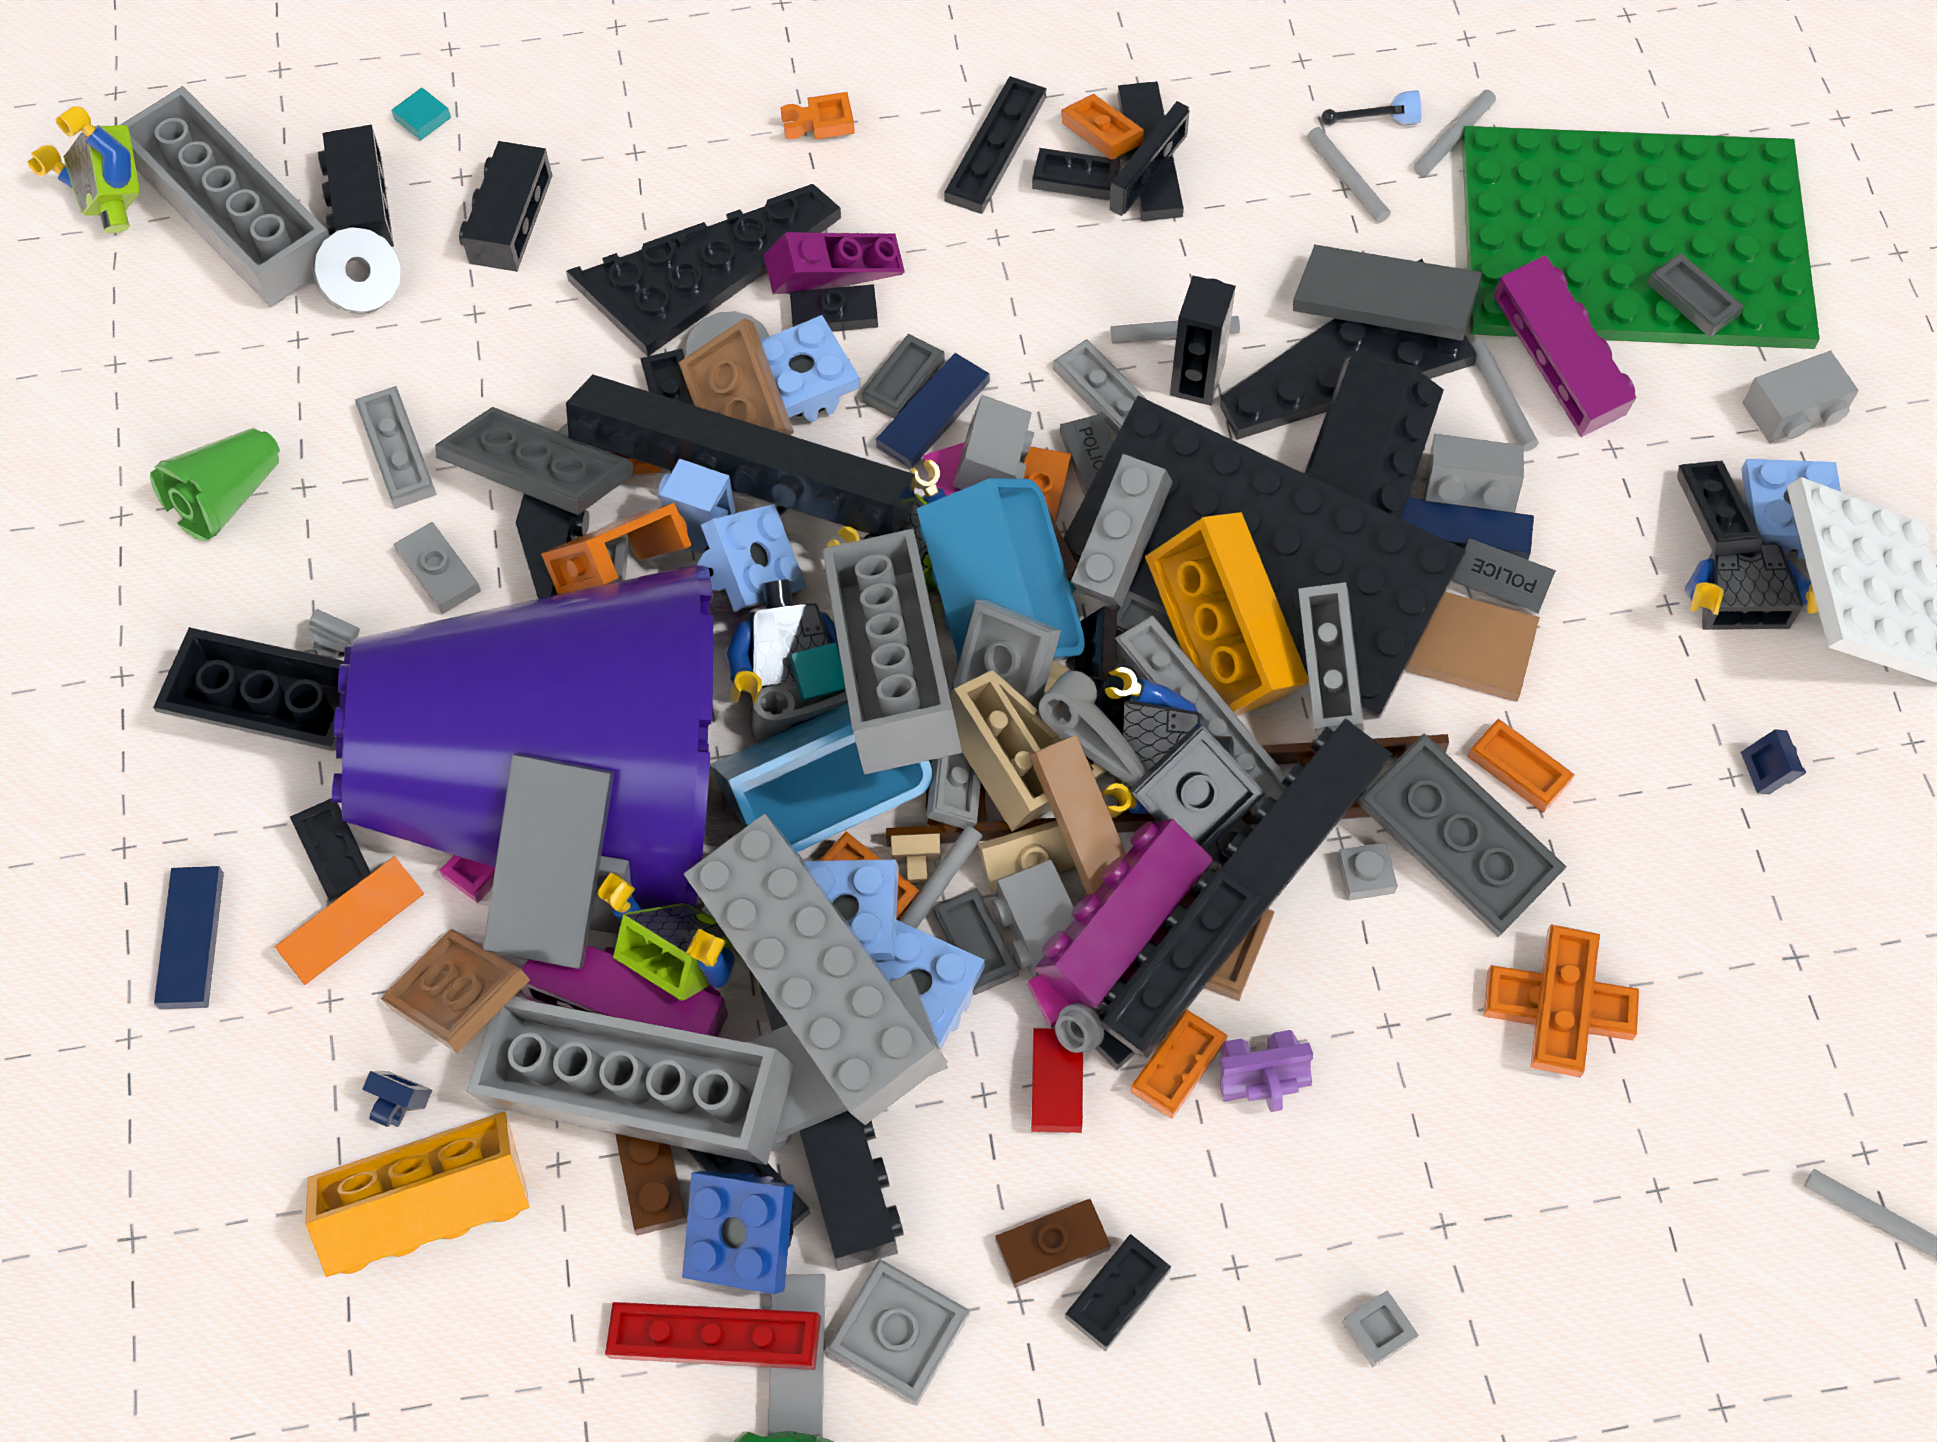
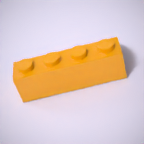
(1227, 612)
(415, 1195)

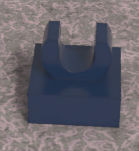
(1772, 762)
(394, 1096)

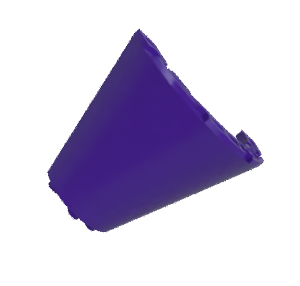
(571, 677)

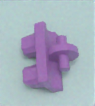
(1267, 1072)

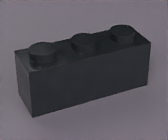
(355, 182)
(506, 206)
(1202, 339)

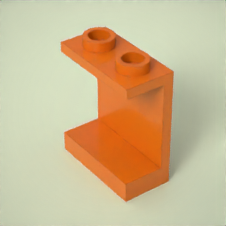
(586, 559)

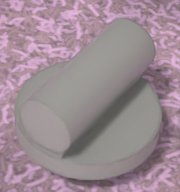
(330, 633)

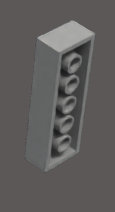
(226, 195)
(890, 653)
(815, 970)
(633, 1079)

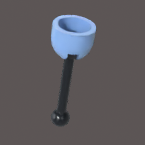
(1404, 109)

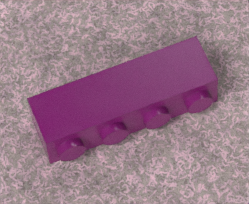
(1564, 345)
(1123, 912)
(617, 991)

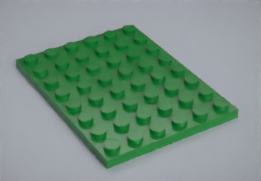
(1627, 204)

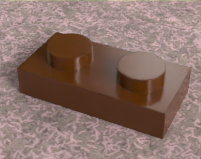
(651, 1184)

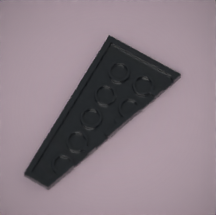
(696, 269)
(1305, 376)

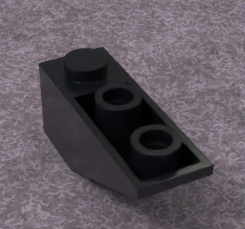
(543, 529)

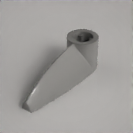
(781, 708)
(1071, 711)

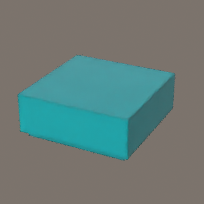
(421, 113)
(817, 671)

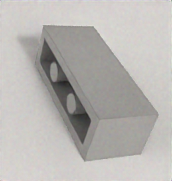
(1122, 530)
(1331, 656)

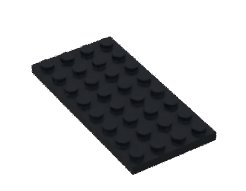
(1301, 532)

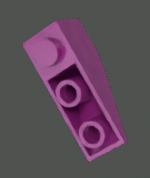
(831, 260)

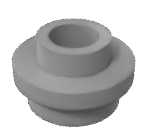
(1079, 1028)

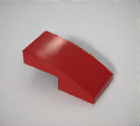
(1056, 1085)

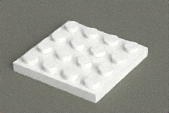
(1869, 578)

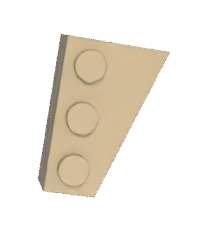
(996, 737)

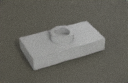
(437, 567)

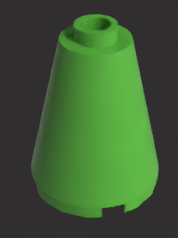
(214, 480)

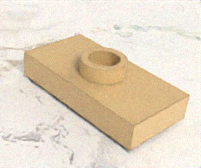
(1024, 850)

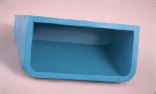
(1000, 548)
(814, 781)

